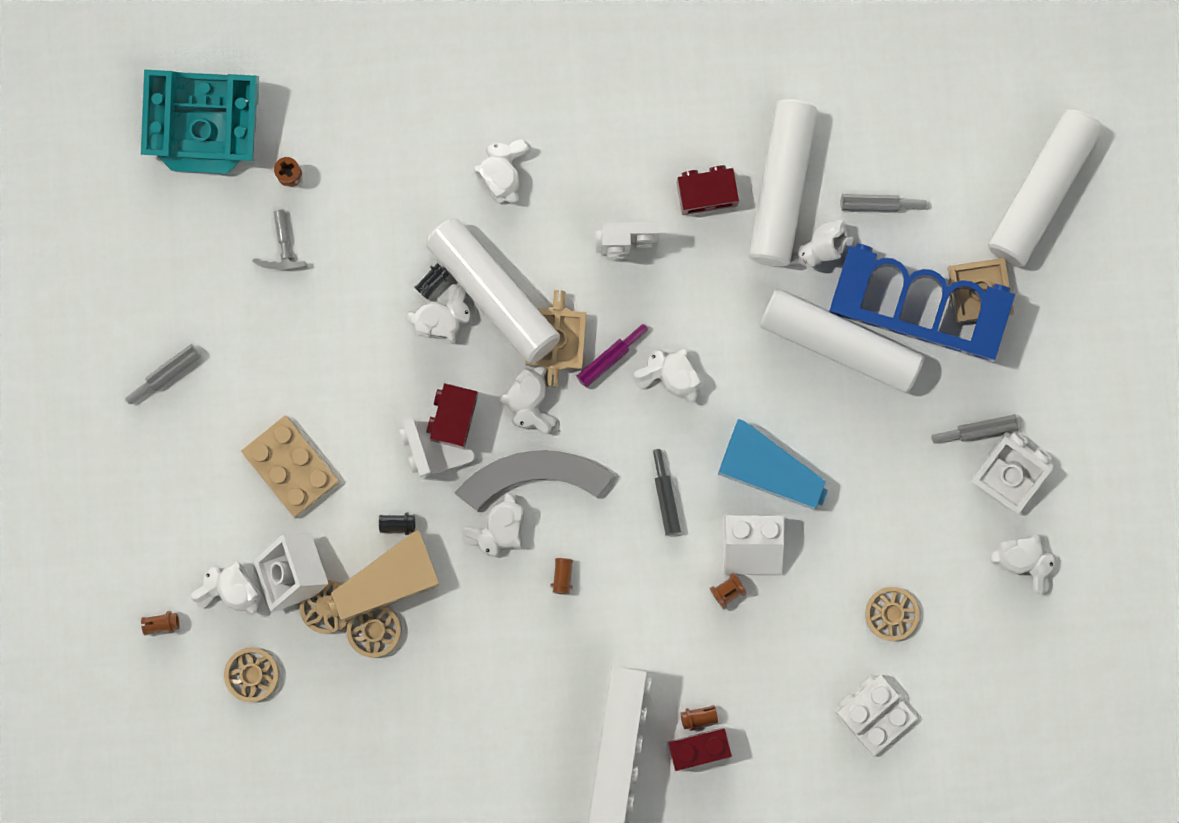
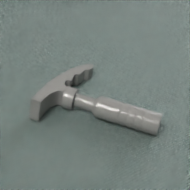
(283, 239)

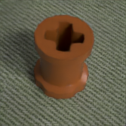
(279, 172)
(728, 591)

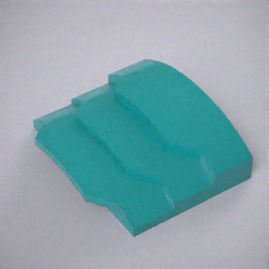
(199, 119)

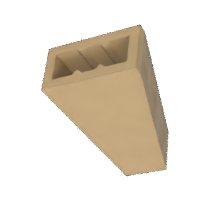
(387, 580)

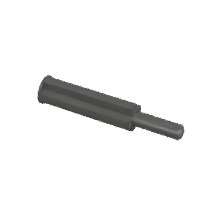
(666, 497)

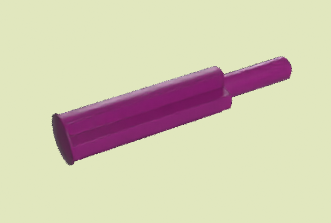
(609, 357)

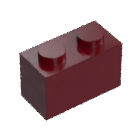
(707, 190)
(453, 415)
(699, 749)

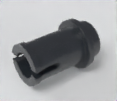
(433, 279)
(397, 523)

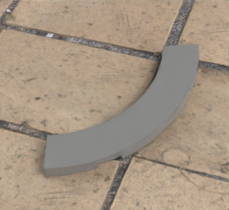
(533, 466)

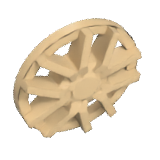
(892, 613)

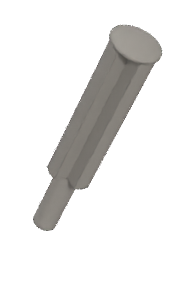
(868, 202)
(166, 372)
(979, 429)

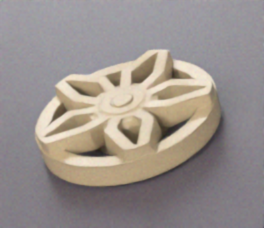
(322, 610)
(374, 631)
(251, 674)

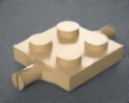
(570, 348)

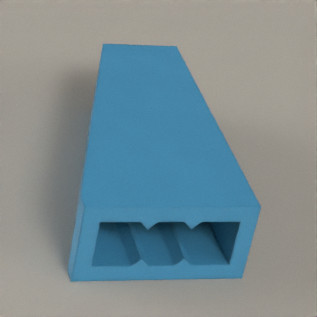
(767, 467)

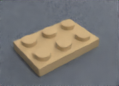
(290, 466)

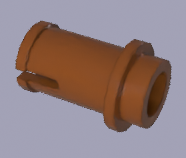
(562, 576)
(160, 623)
(698, 717)

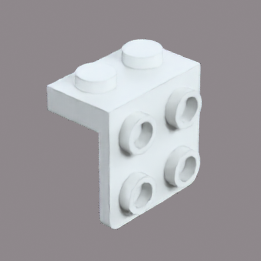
(430, 456)

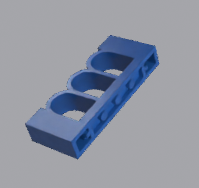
(854, 281)

